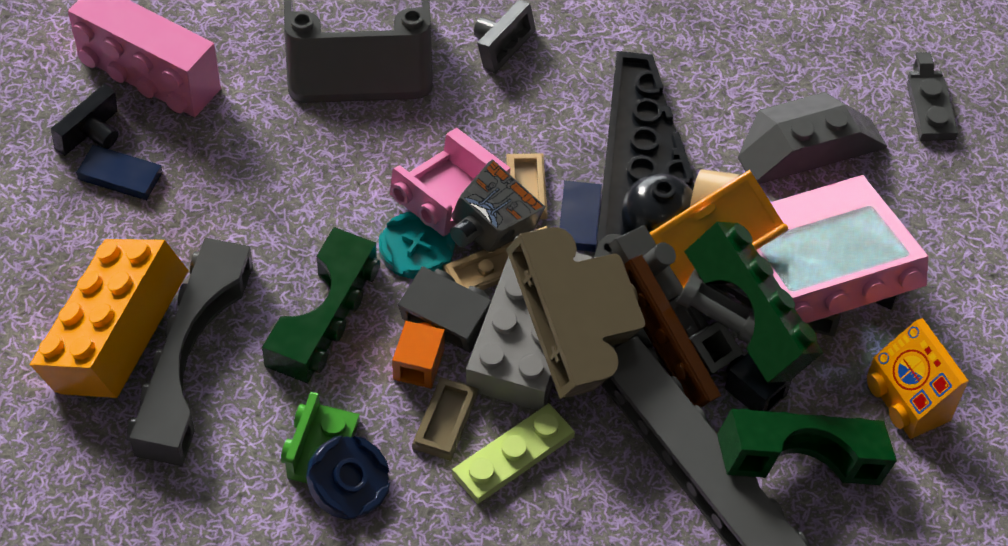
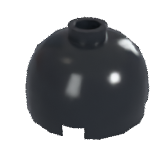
(654, 201)

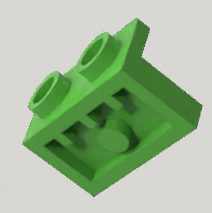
(314, 427)

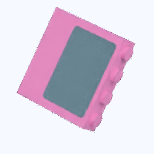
(842, 250)

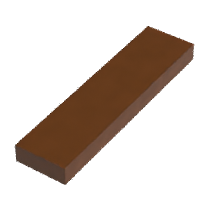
(669, 336)

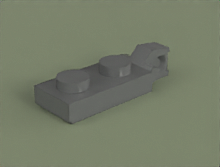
(930, 101)

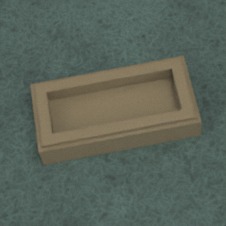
(445, 419)

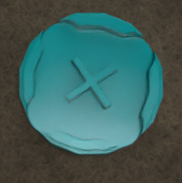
(411, 244)

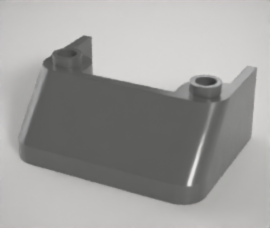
(358, 63)

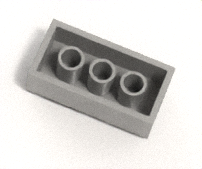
(507, 353)

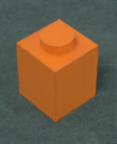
(418, 354)

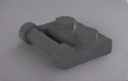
(721, 303)

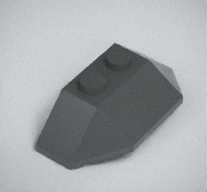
(806, 137)

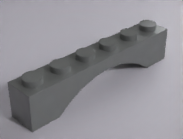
(164, 420)

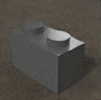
(446, 305)

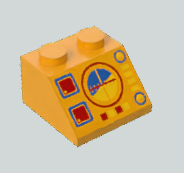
(917, 380)

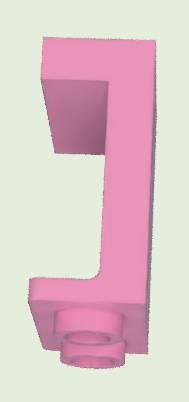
(437, 184)

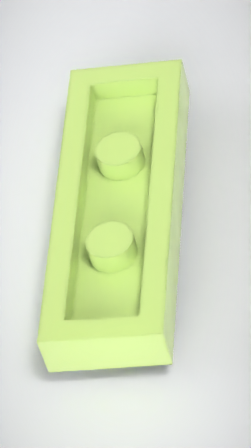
(513, 453)

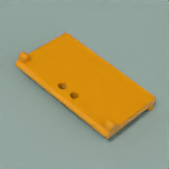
(736, 202)

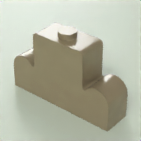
(575, 307)

